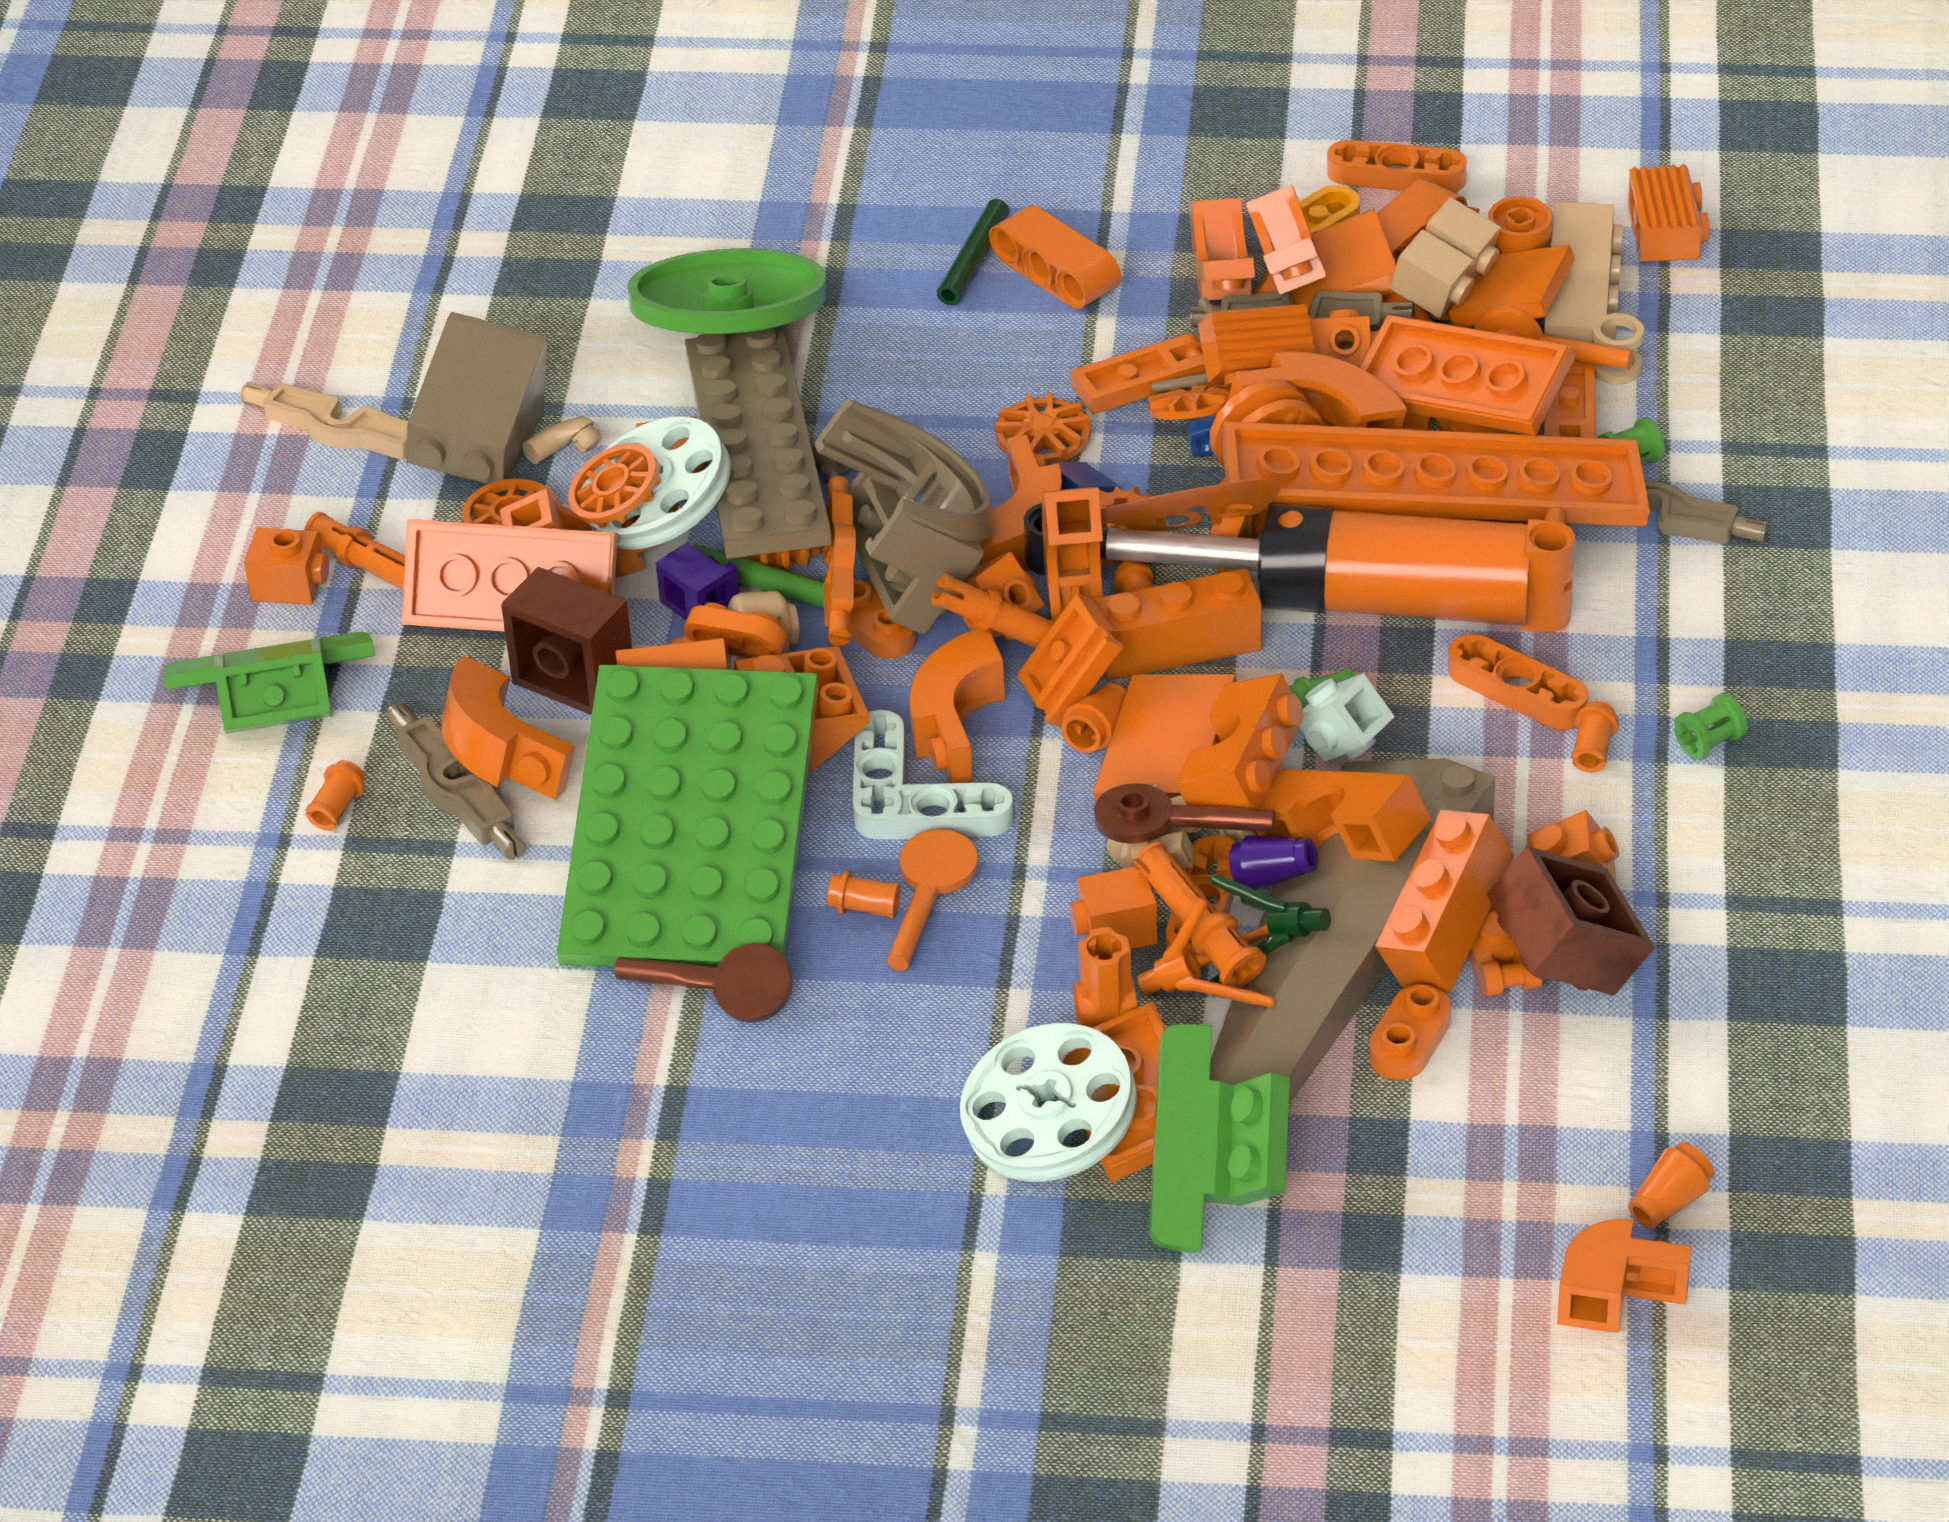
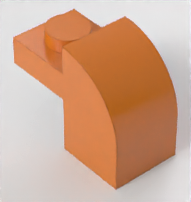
(1610, 1264)

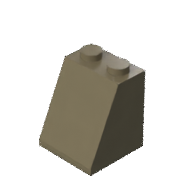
(478, 400)

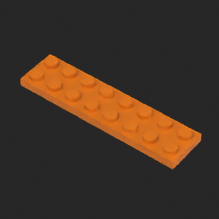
(1442, 472)

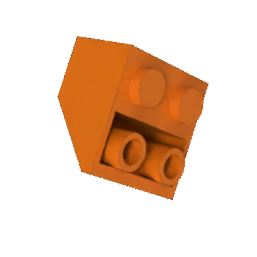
(839, 704)

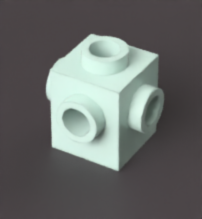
(1344, 717)

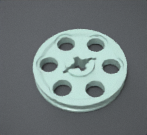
(677, 480)
(1054, 1120)

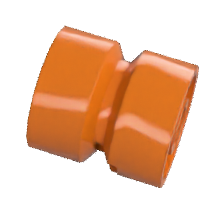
(1523, 223)

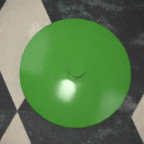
(727, 291)

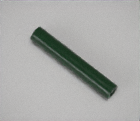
(971, 253)

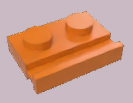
(1069, 659)

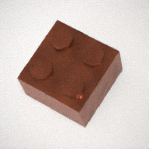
(561, 635)
(1569, 921)

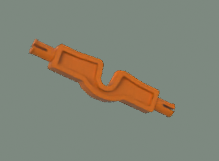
(840, 557)

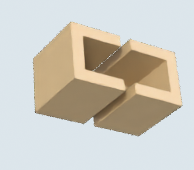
(1443, 264)

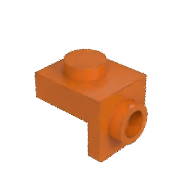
(1578, 839)

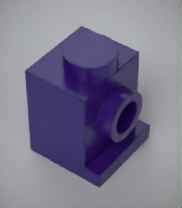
(693, 579)

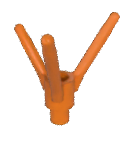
(1182, 971)

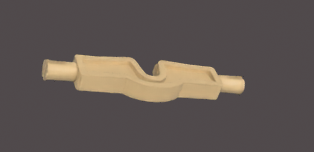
(319, 417)

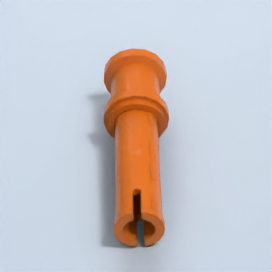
(1216, 932)

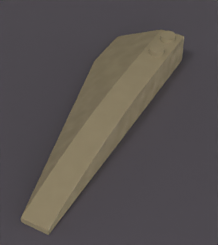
(1331, 972)

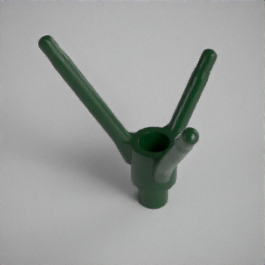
(1283, 917)

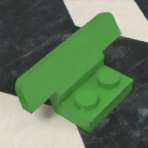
(271, 682)
(1211, 1138)

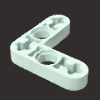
(904, 801)

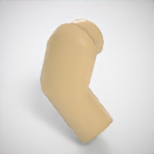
(558, 435)

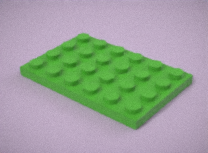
(688, 814)

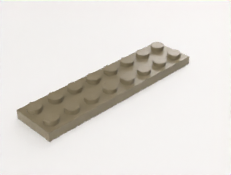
(753, 403)

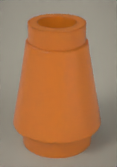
(1091, 721)
(1672, 1184)

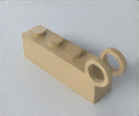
(1585, 302)

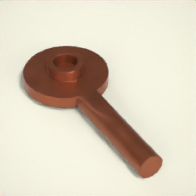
(1143, 813)
(747, 983)

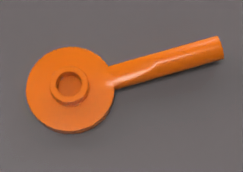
(1519, 323)
(933, 865)

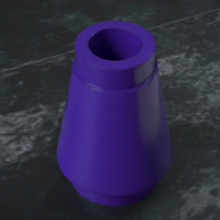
(1271, 860)

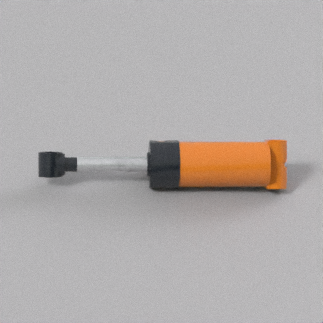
(1375, 563)

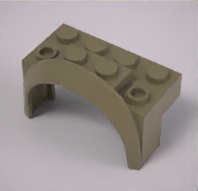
(904, 540)

